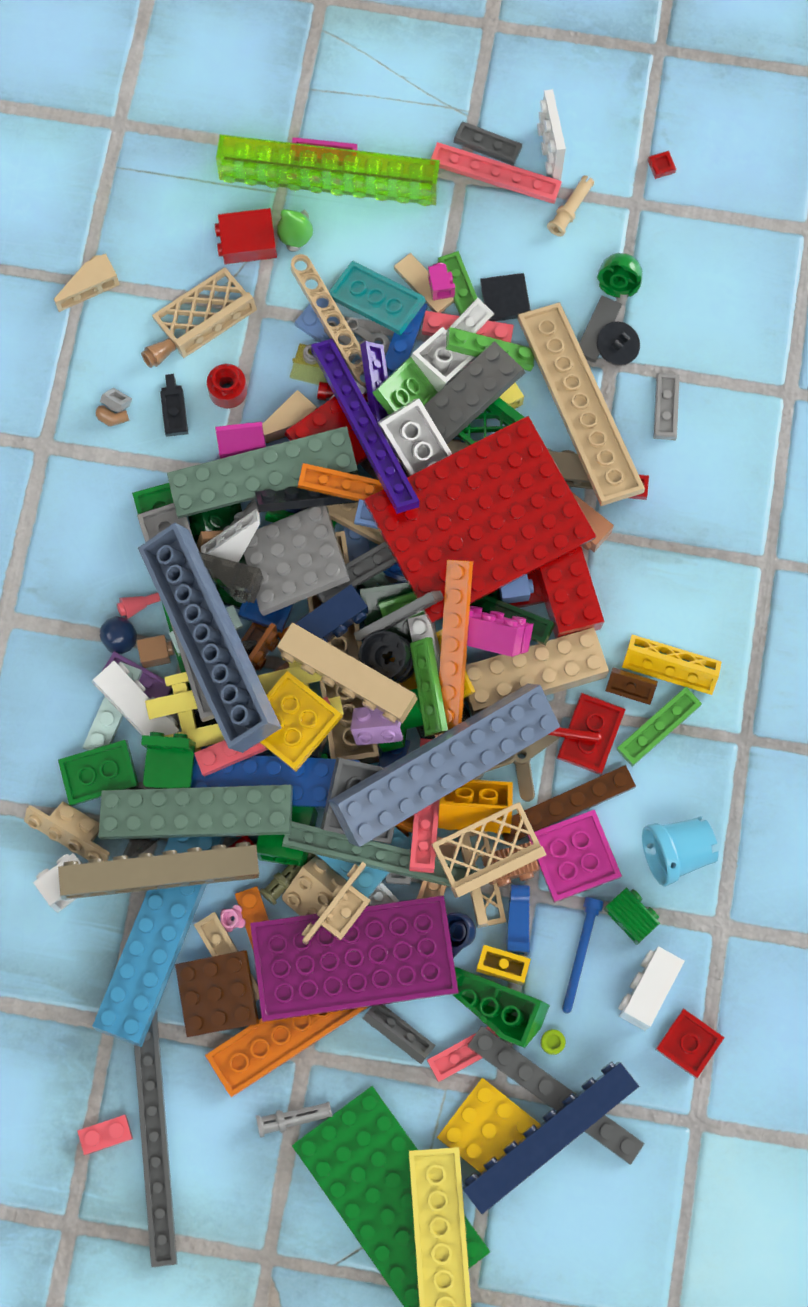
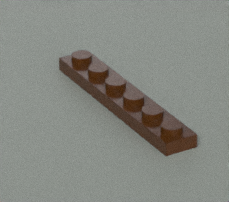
(574, 801)

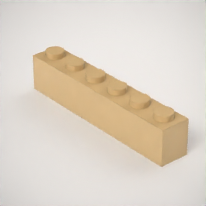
(346, 672)

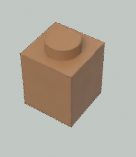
(154, 651)

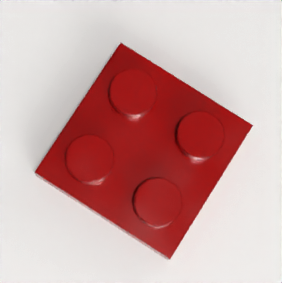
(689, 1043)

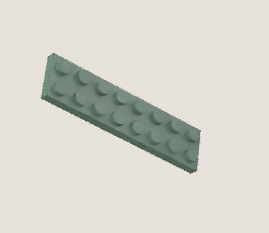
(271, 467)
(196, 812)

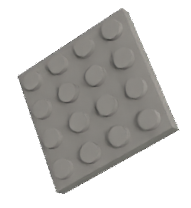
(296, 558)

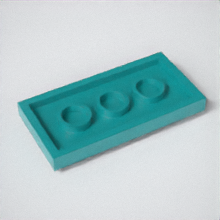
(376, 297)

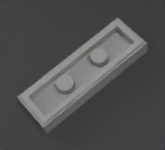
(666, 406)

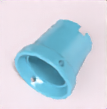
(678, 848)

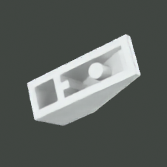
(235, 539)

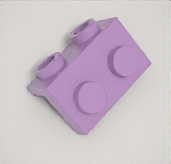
(373, 728)

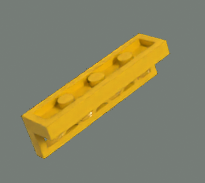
(671, 666)

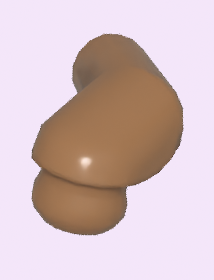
(110, 418)

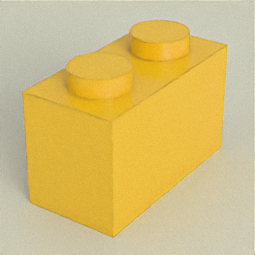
(503, 965)

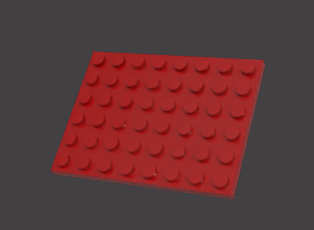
(484, 505)

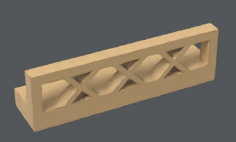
(476, 895)

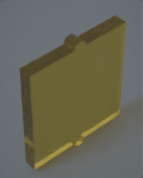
(306, 372)

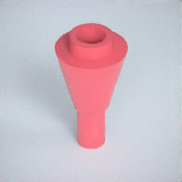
(132, 605)

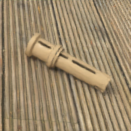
(567, 212)

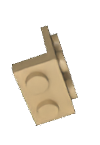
(312, 887)

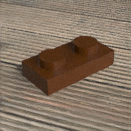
(631, 686)

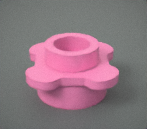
(226, 915)

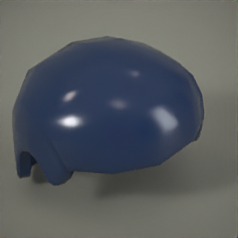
(118, 635)

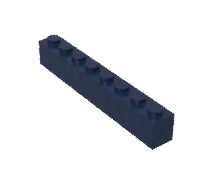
(550, 1137)

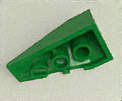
(505, 1010)

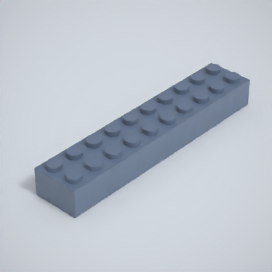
(209, 638)
(444, 764)

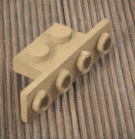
(68, 828)
(342, 911)

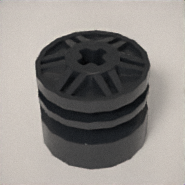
(377, 650)

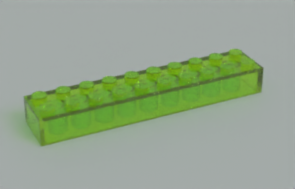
(328, 170)

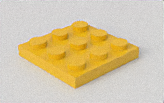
(303, 719)
(485, 1125)

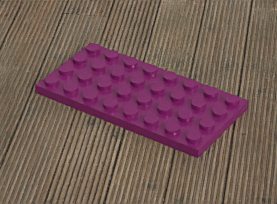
(384, 958)

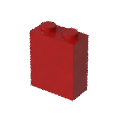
(246, 236)

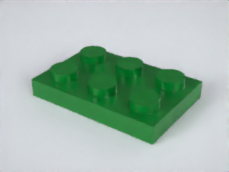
(96, 771)

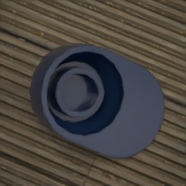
(461, 931)

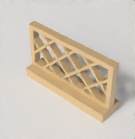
(213, 323)
(497, 869)

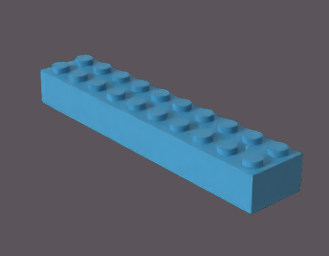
(150, 954)

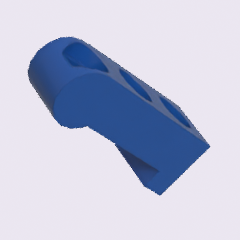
(518, 920)

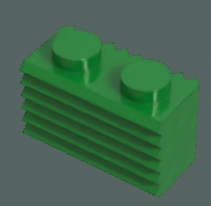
(632, 915)

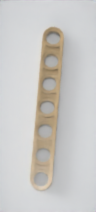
(330, 311)

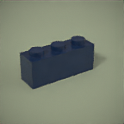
(335, 615)

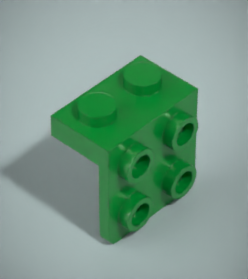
(168, 760)

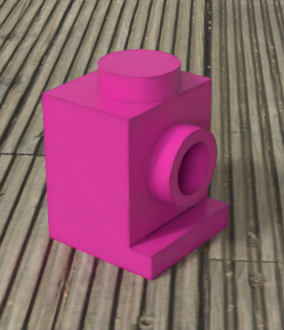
(440, 282)

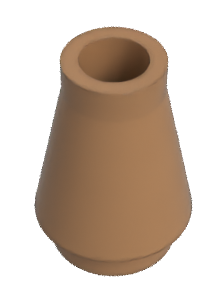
(156, 353)

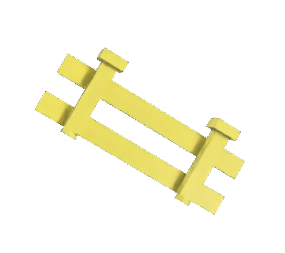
(184, 703)

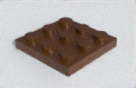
(217, 993)

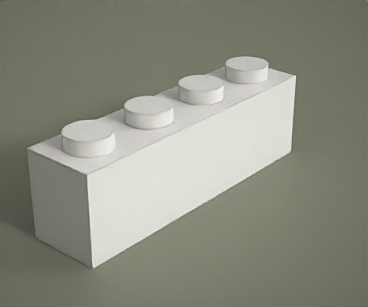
(130, 700)

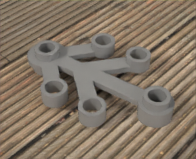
(360, 331)

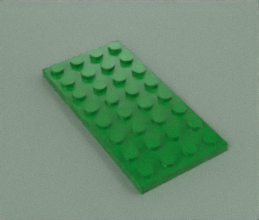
(366, 1175)

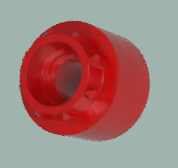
(231, 396)

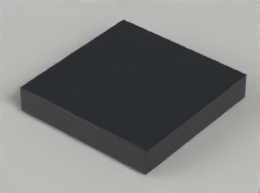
(505, 296)

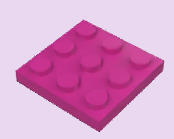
(576, 856)

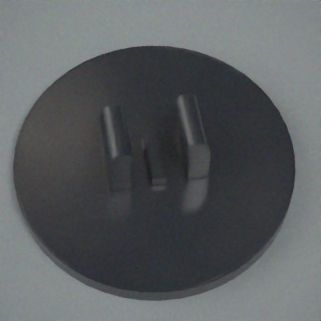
(618, 343)

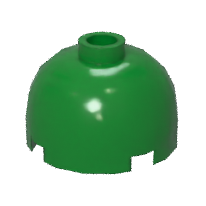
(620, 275)

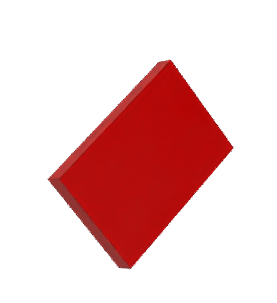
(597, 717)

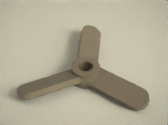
(523, 766)

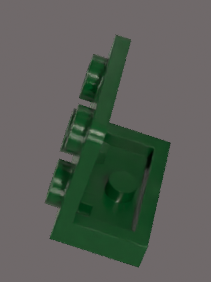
(213, 520)

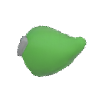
(294, 229)

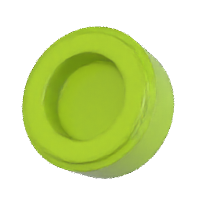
(553, 1042)

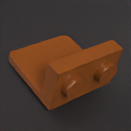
(266, 640)

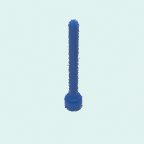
(592, 909)

